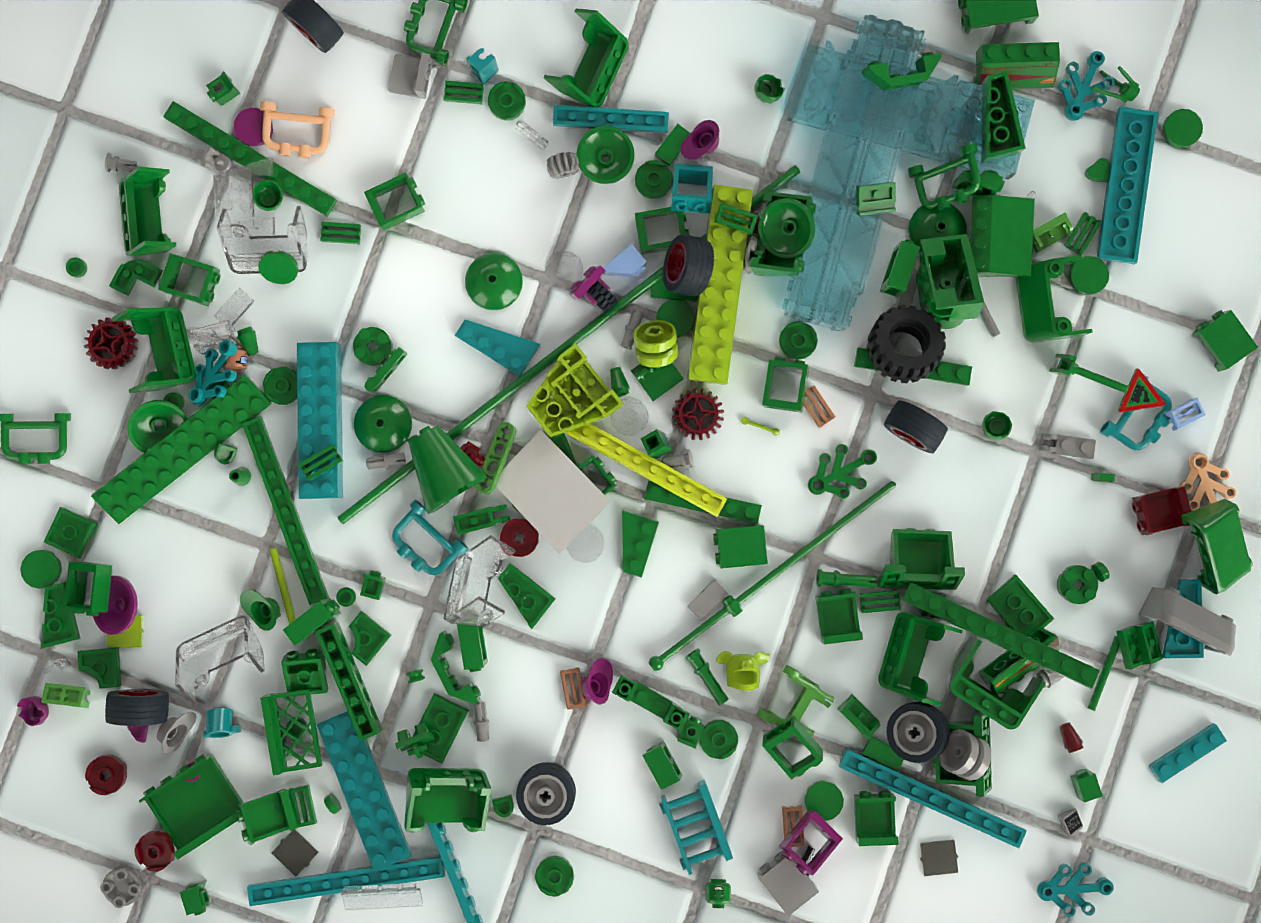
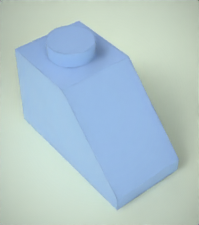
(626, 264)

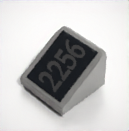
(1070, 822)

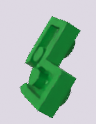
(131, 271)

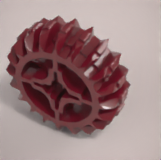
(102, 331)
(695, 397)

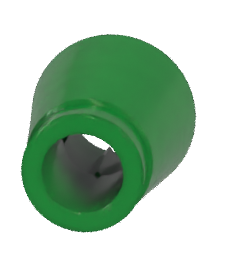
(248, 340)
(618, 382)
(244, 476)

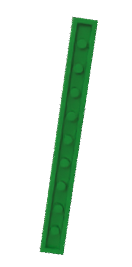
(245, 155)
(285, 510)
(1001, 636)

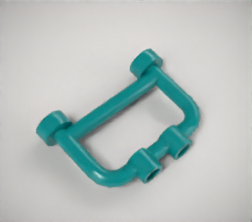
(1151, 434)
(405, 550)

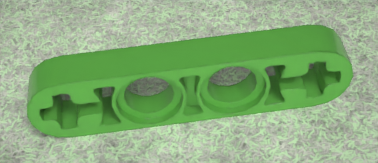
(499, 459)

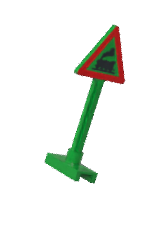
(1137, 394)

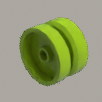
(655, 343)

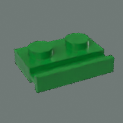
(876, 198)

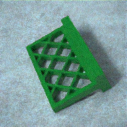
(274, 731)

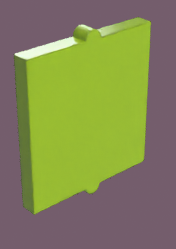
(130, 638)

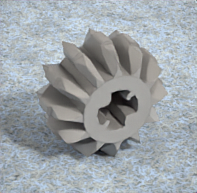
(562, 165)

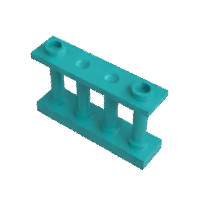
(715, 830)

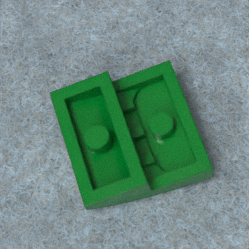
(1139, 645)

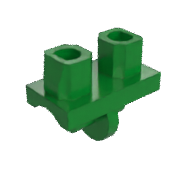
(407, 742)

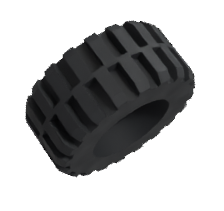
(915, 323)

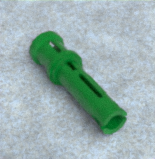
(837, 579)
(702, 669)

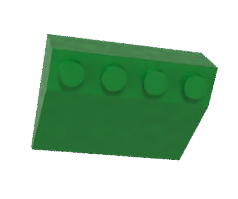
(1002, 235)

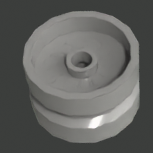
(966, 755)

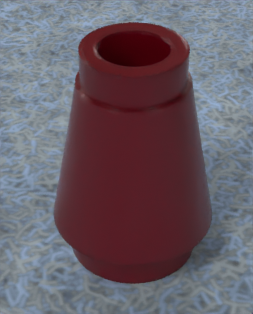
(1070, 738)

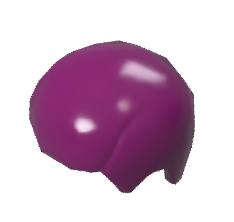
(33, 710)

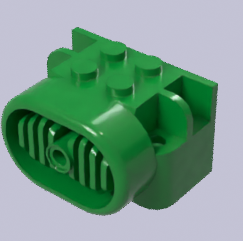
(949, 280)

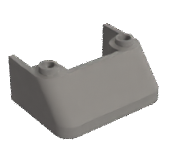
(1191, 619)

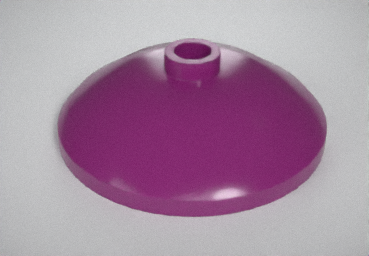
(121, 607)

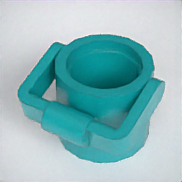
(220, 723)

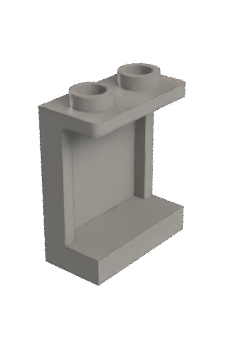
(786, 883)

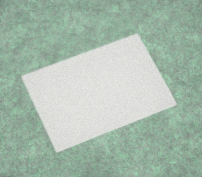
(551, 491)

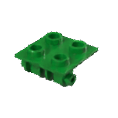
(657, 380)

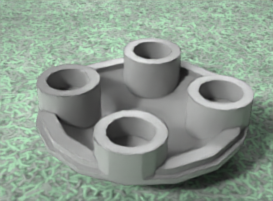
(752, 246)
(121, 887)

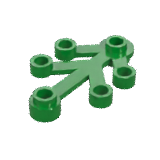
(839, 473)

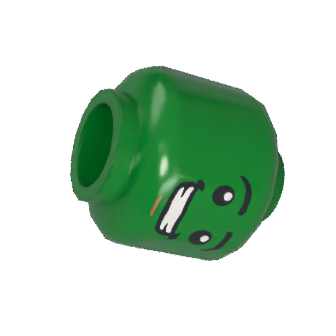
(718, 893)

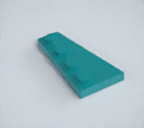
(500, 346)
(1177, 643)

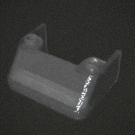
(245, 250)
(471, 584)
(214, 650)

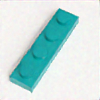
(1187, 753)

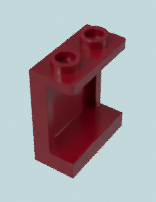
(1161, 510)

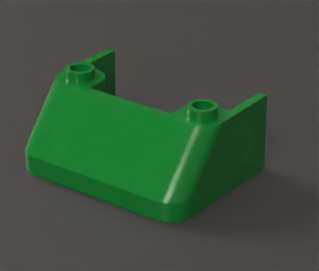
(599, 64)
(141, 212)
(1037, 304)
(168, 344)
(906, 654)
(1005, 710)

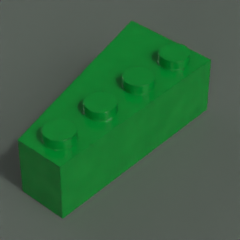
(1000, 119)

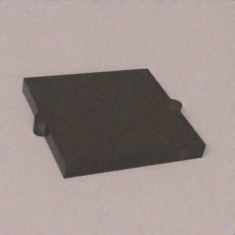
(295, 852)
(939, 857)

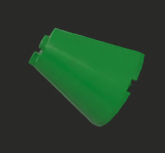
(441, 468)

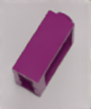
(825, 829)

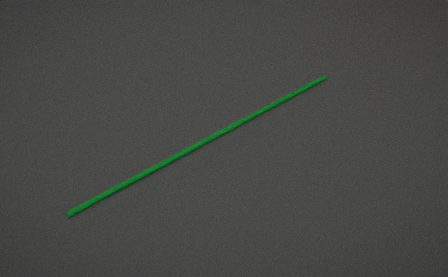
(543, 364)

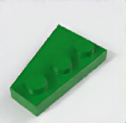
(637, 541)
(526, 594)
(59, 623)

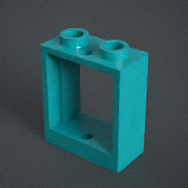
(692, 175)

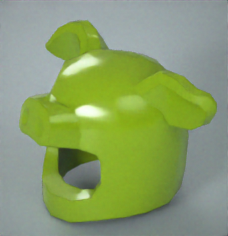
(743, 669)

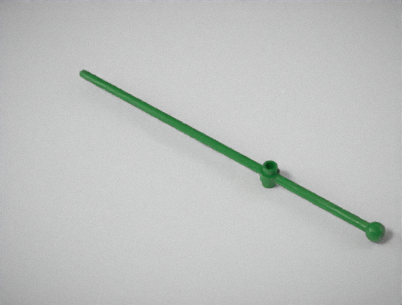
(732, 605)

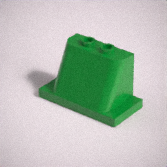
(921, 559)
(981, 728)

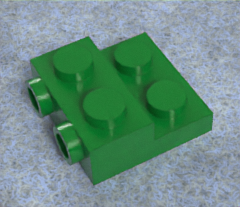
(990, 182)
(305, 671)

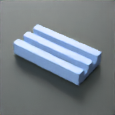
(1174, 419)

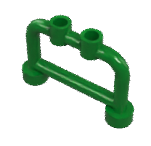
(411, 27)
(960, 196)
(59, 422)

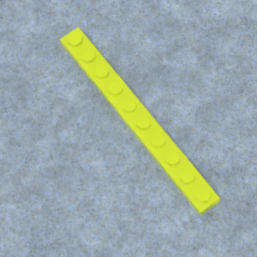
(649, 468)

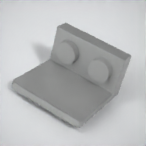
(410, 75)

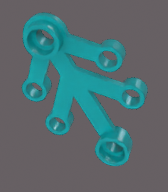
(1083, 88)
(200, 393)
(1072, 887)

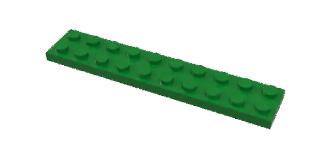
(181, 449)

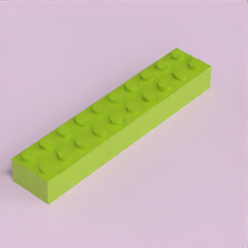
(719, 301)

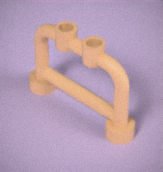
(285, 148)

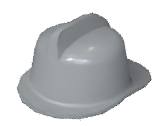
(174, 731)

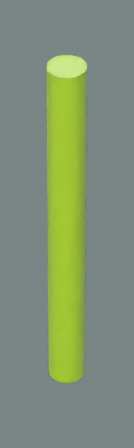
(282, 585)

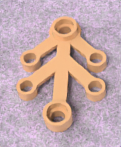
(1206, 484)

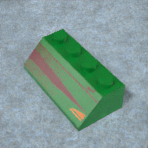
(1027, 63)
(1011, 667)

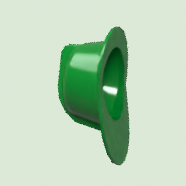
(260, 609)

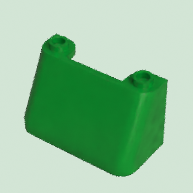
(770, 265)
(1219, 544)
(446, 797)

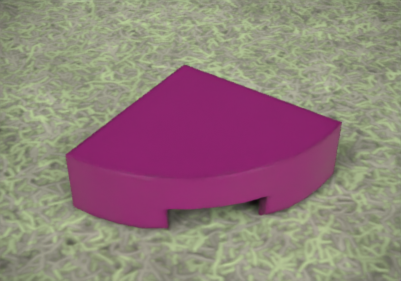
(139, 732)

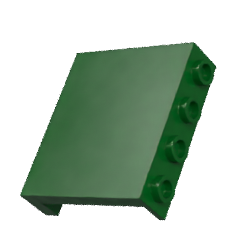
(996, 12)
(194, 809)

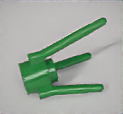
(1127, 91)

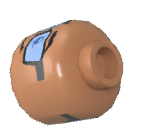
(238, 361)

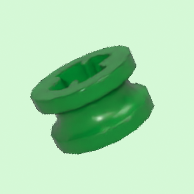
(415, 675)

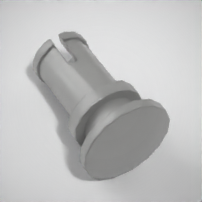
(118, 164)
(679, 460)

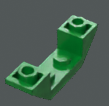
(879, 73)
(468, 692)
(652, 701)

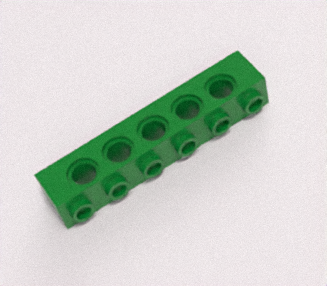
(349, 681)

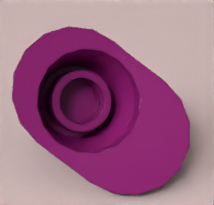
(701, 140)
(598, 682)

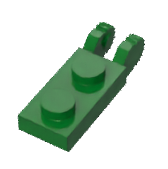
(384, 371)
(478, 519)

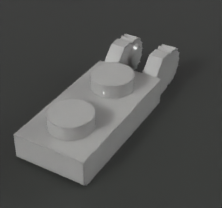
(1070, 446)

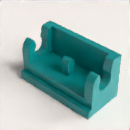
(482, 69)

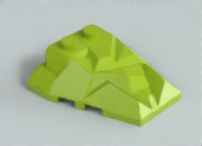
(572, 395)

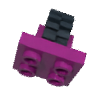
(594, 289)

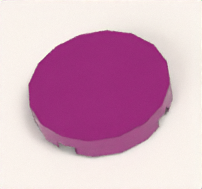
(249, 126)

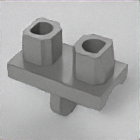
(213, 160)

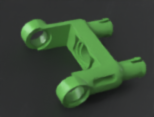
(810, 692)

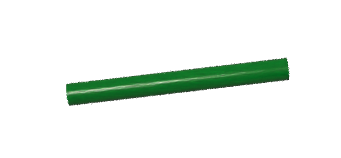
(1104, 674)

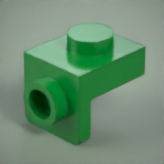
(372, 585)

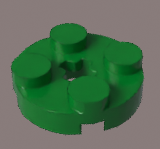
(363, 352)
(1087, 590)

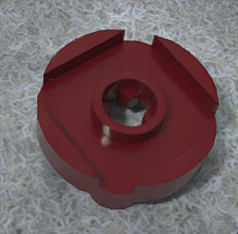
(523, 527)
(117, 771)
(164, 846)

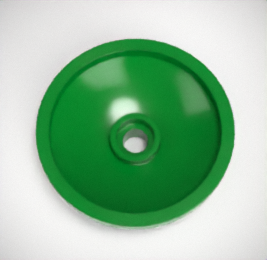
(605, 142)
(925, 224)
(775, 228)
(494, 294)
(142, 427)
(392, 433)

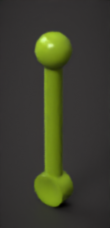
(745, 421)

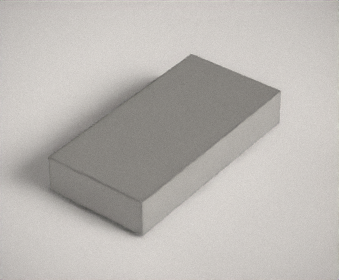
(707, 599)

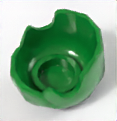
(768, 88)
(267, 195)
(996, 425)

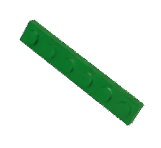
(943, 372)
(732, 508)

